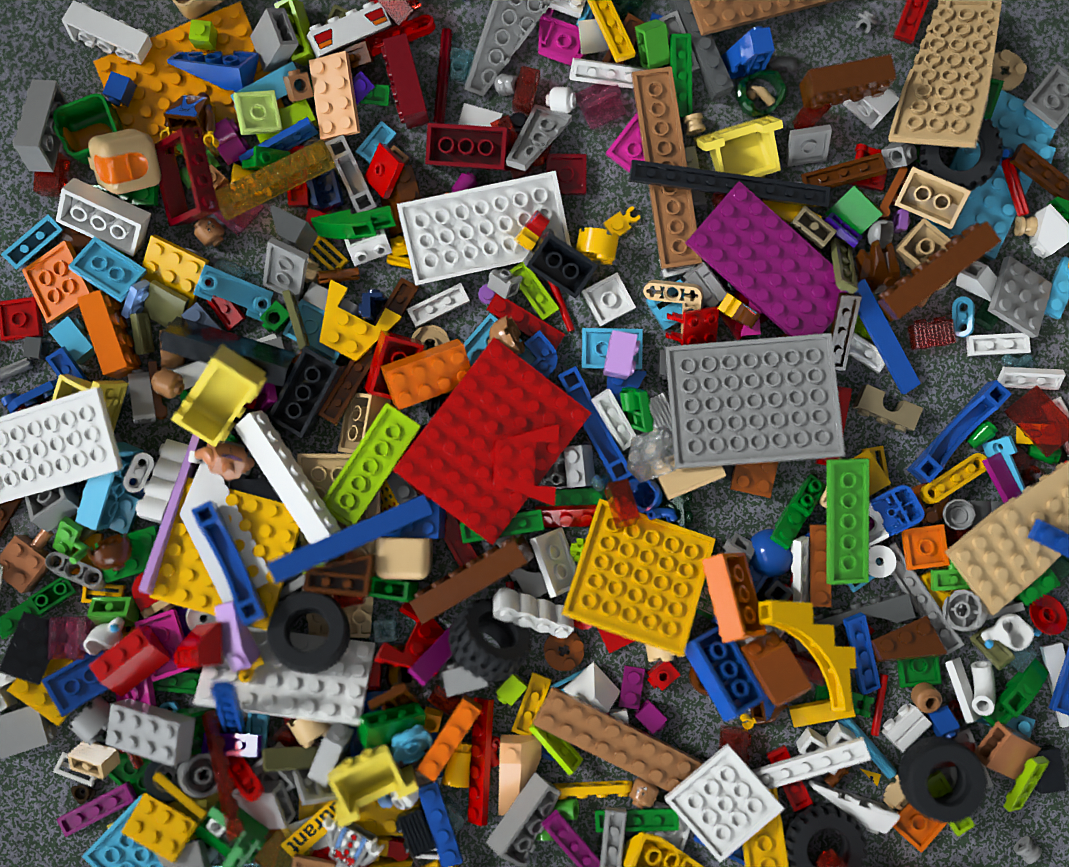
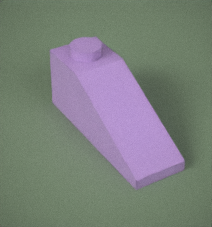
(236, 638)

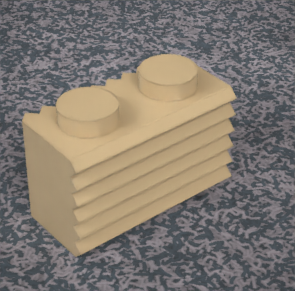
(94, 759)

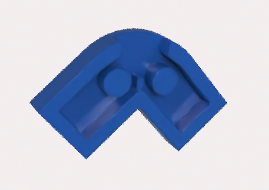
(544, 353)

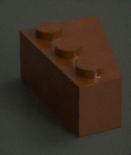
(342, 577)
(909, 642)

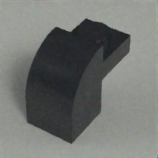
(775, 590)

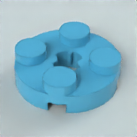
(411, 744)

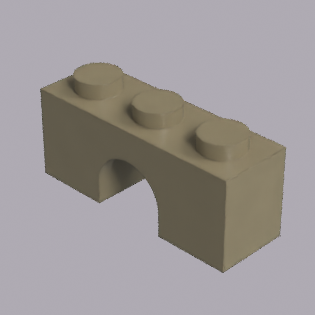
(871, 403)

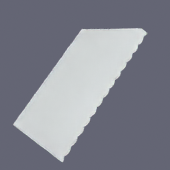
(211, 487)

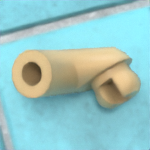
(760, 92)

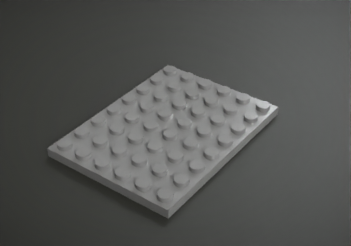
(754, 401)

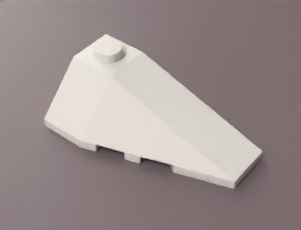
(870, 813)

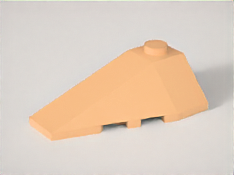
(518, 763)

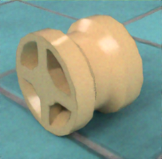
(694, 123)
(1025, 226)

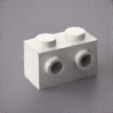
(368, 248)

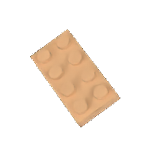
(334, 96)

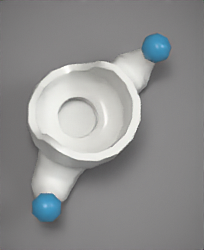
(1011, 632)
(104, 636)

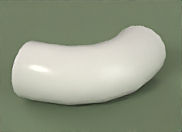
(984, 687)

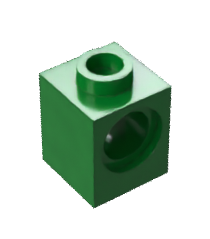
(274, 309)

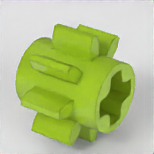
(576, 549)

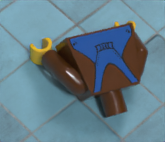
(192, 112)
(762, 713)

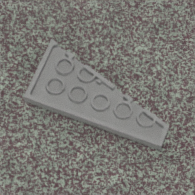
(503, 33)

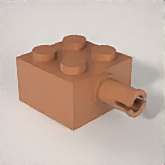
(25, 561)

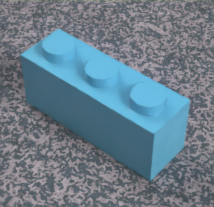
(33, 241)

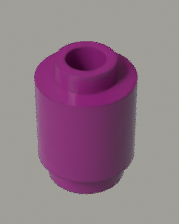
(464, 182)

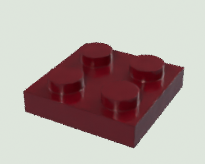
(569, 171)

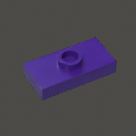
(844, 231)

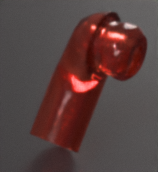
(135, 759)

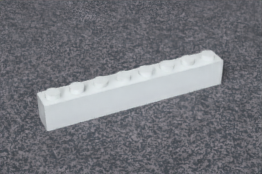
(287, 477)

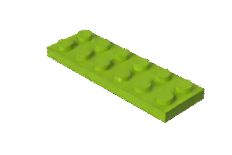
(370, 465)

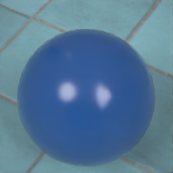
(768, 556)

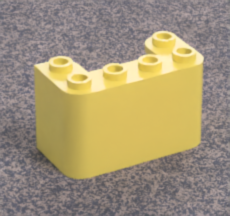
(220, 396)

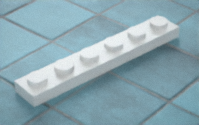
(813, 763)

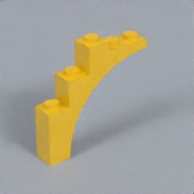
(819, 639)

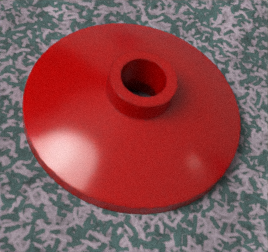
(1048, 615)

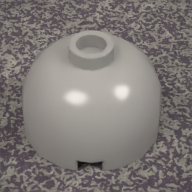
(964, 611)

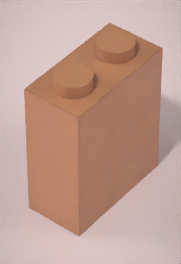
(1006, 750)

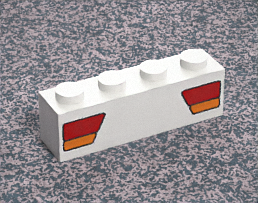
(348, 30)

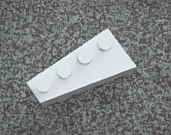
(105, 32)

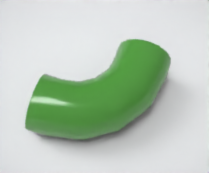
(568, 809)

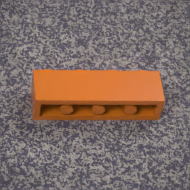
(449, 737)

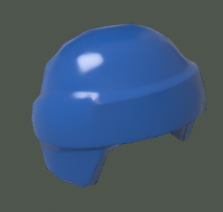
(647, 496)

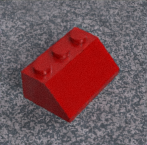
(201, 647)
(130, 661)

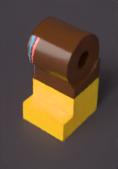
(738, 311)

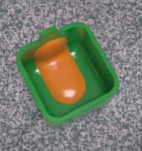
(81, 121)

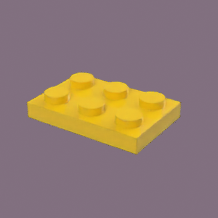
(159, 828)

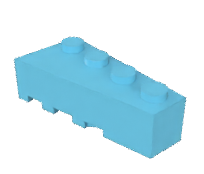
(102, 492)

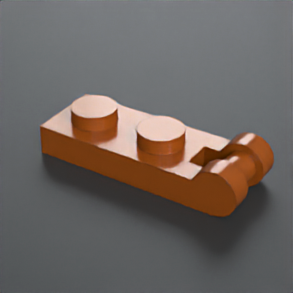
(892, 195)

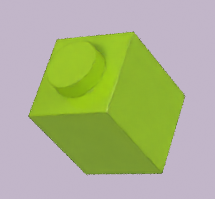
(203, 34)
(511, 689)

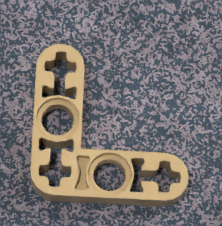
(688, 302)

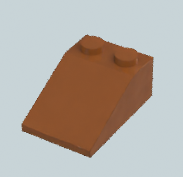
(775, 668)

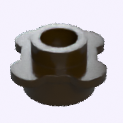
(82, 797)

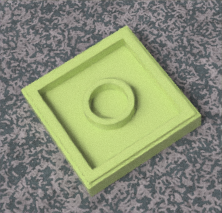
(257, 112)

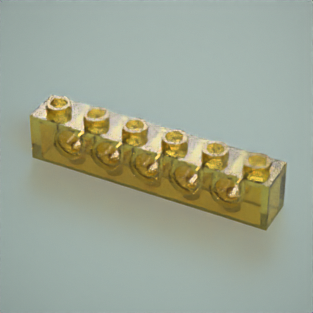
(274, 179)

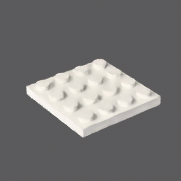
(724, 802)

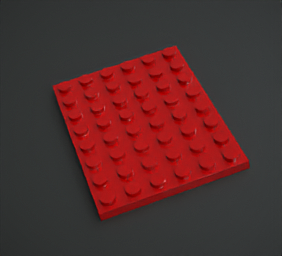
(457, 447)

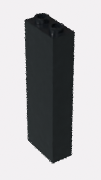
(203, 341)

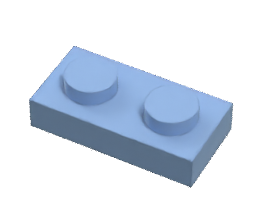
(135, 299)

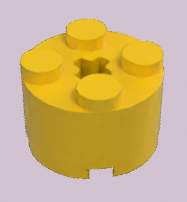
(598, 245)

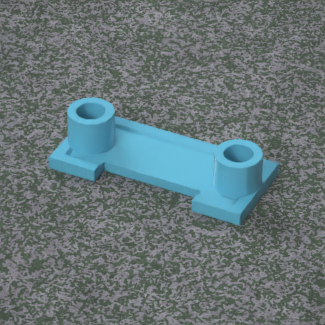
(272, 81)
(233, 290)
(1006, 447)

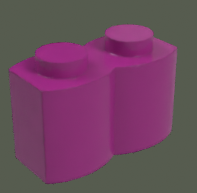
(230, 142)

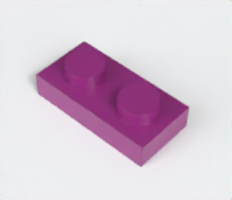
(631, 687)

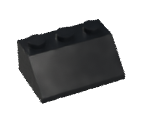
(560, 264)

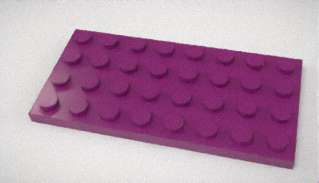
(768, 263)

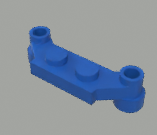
(29, 398)

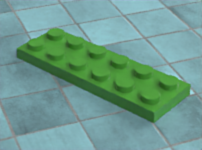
(847, 521)

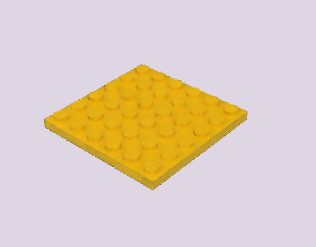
(183, 575)
(639, 579)

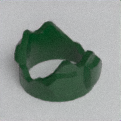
(748, 106)

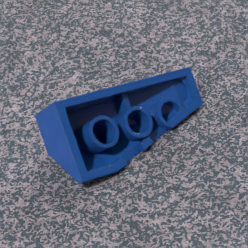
(224, 71)

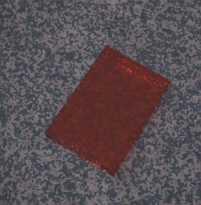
(1040, 420)

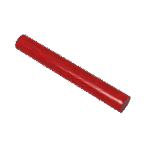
(562, 307)
(879, 705)

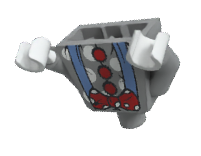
(351, 844)

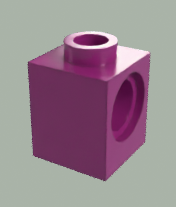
(651, 717)

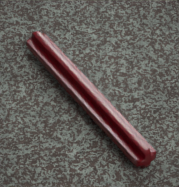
(443, 76)

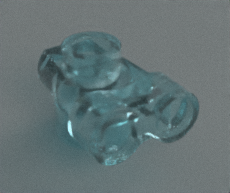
(460, 60)

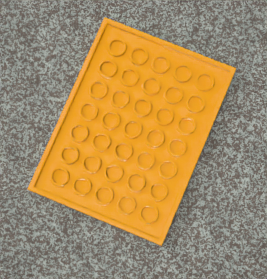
(163, 84)

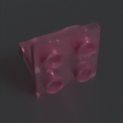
(600, 104)
(68, 637)

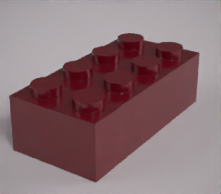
(404, 81)
(468, 146)

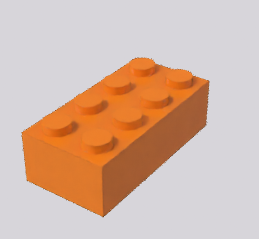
(109, 334)
(426, 373)
(733, 596)

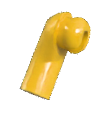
(246, 674)

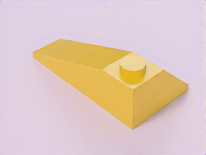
(654, 851)

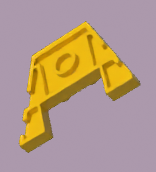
(347, 332)

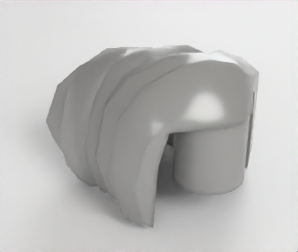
(505, 84)

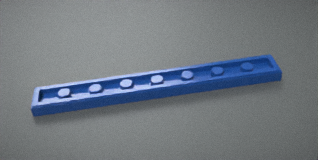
(349, 539)

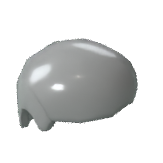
(881, 230)
(959, 514)

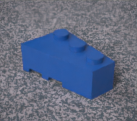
(749, 53)
(428, 527)

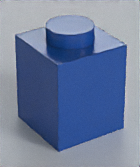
(119, 89)
(944, 723)

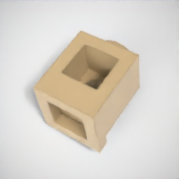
(894, 795)

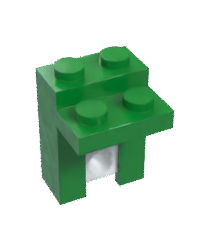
(237, 851)

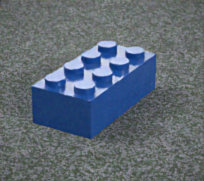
(724, 674)

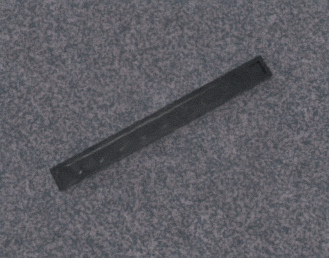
(722, 183)

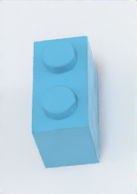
(72, 335)

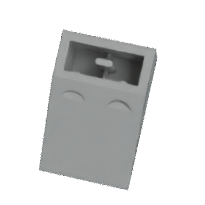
(571, 468)

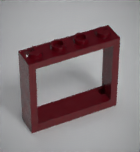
(199, 175)

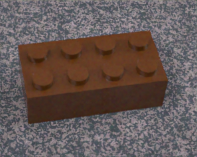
(847, 81)

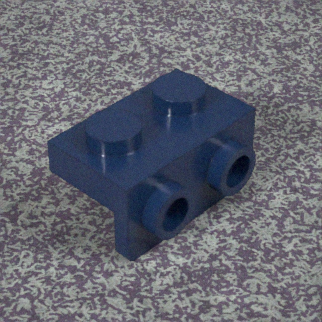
(326, 191)
(369, 303)

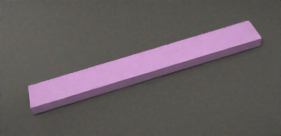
(157, 554)

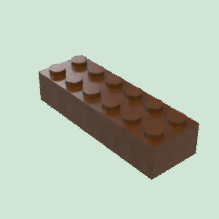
(940, 269)
(467, 581)

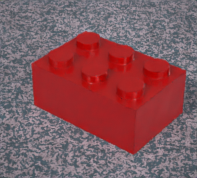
(388, 350)

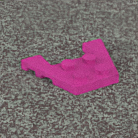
(558, 39)

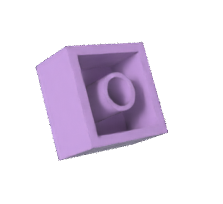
(620, 355)

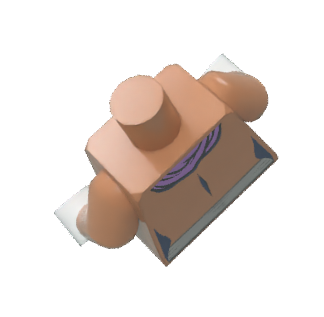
(225, 459)

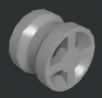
(1028, 850)

